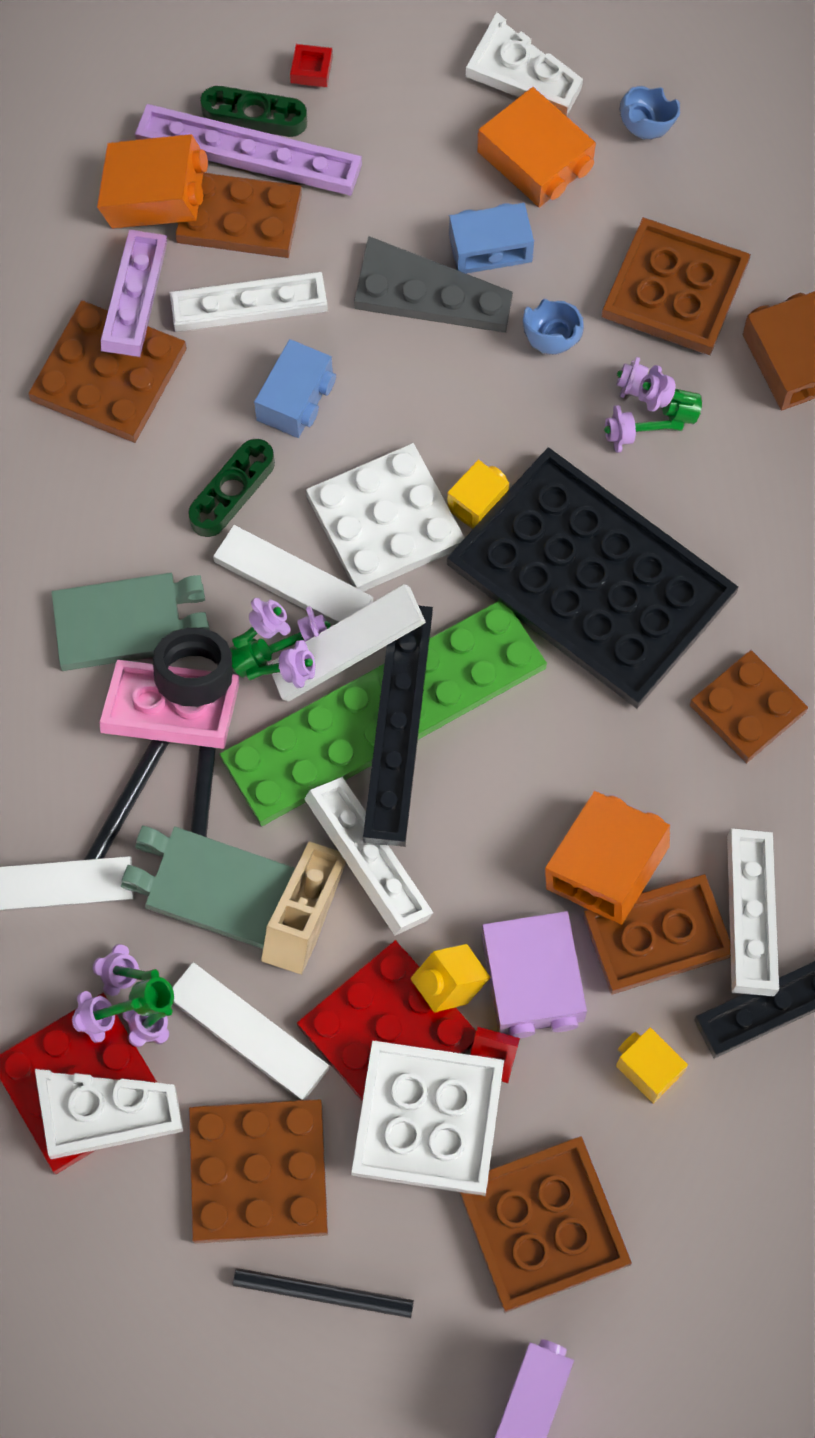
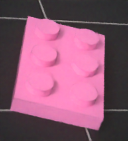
(140, 711)

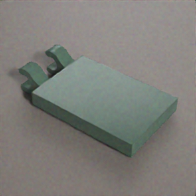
(122, 618)
(209, 884)

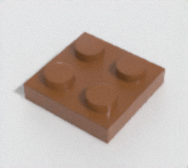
(748, 706)

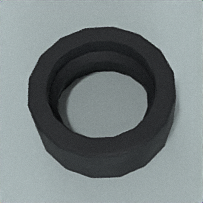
(192, 643)

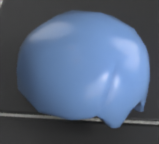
(648, 112)
(553, 326)

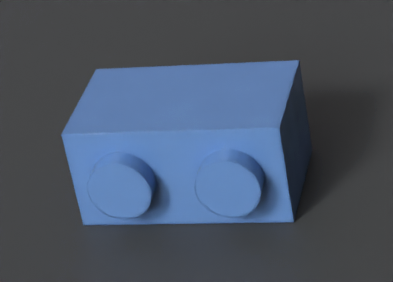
(491, 238)
(295, 388)

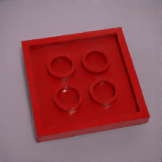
(381, 1007)
(66, 1052)

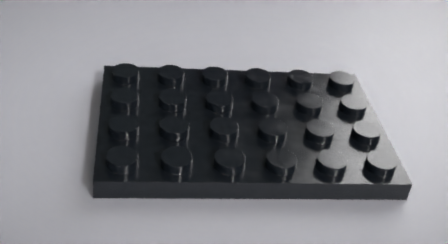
(592, 576)

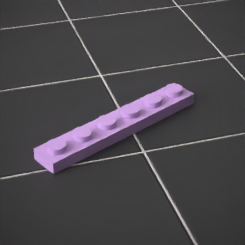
(256, 150)

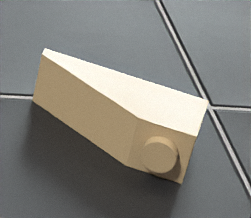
(303, 908)

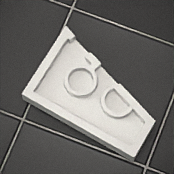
(515, 65)
(101, 1113)

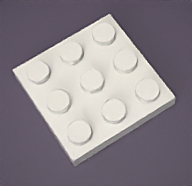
(385, 518)
(428, 1118)

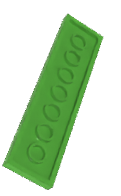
(339, 730)

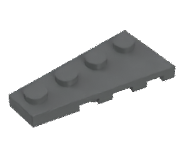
(422, 289)

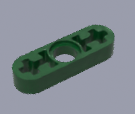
(262, 123)
(232, 470)

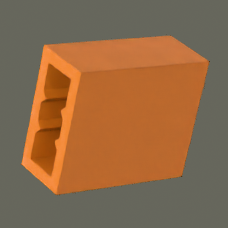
(536, 147)
(152, 181)
(608, 856)

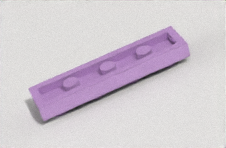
(134, 293)

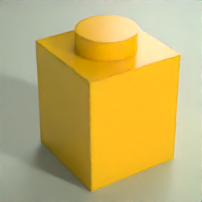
(477, 493)
(450, 977)
(650, 1063)

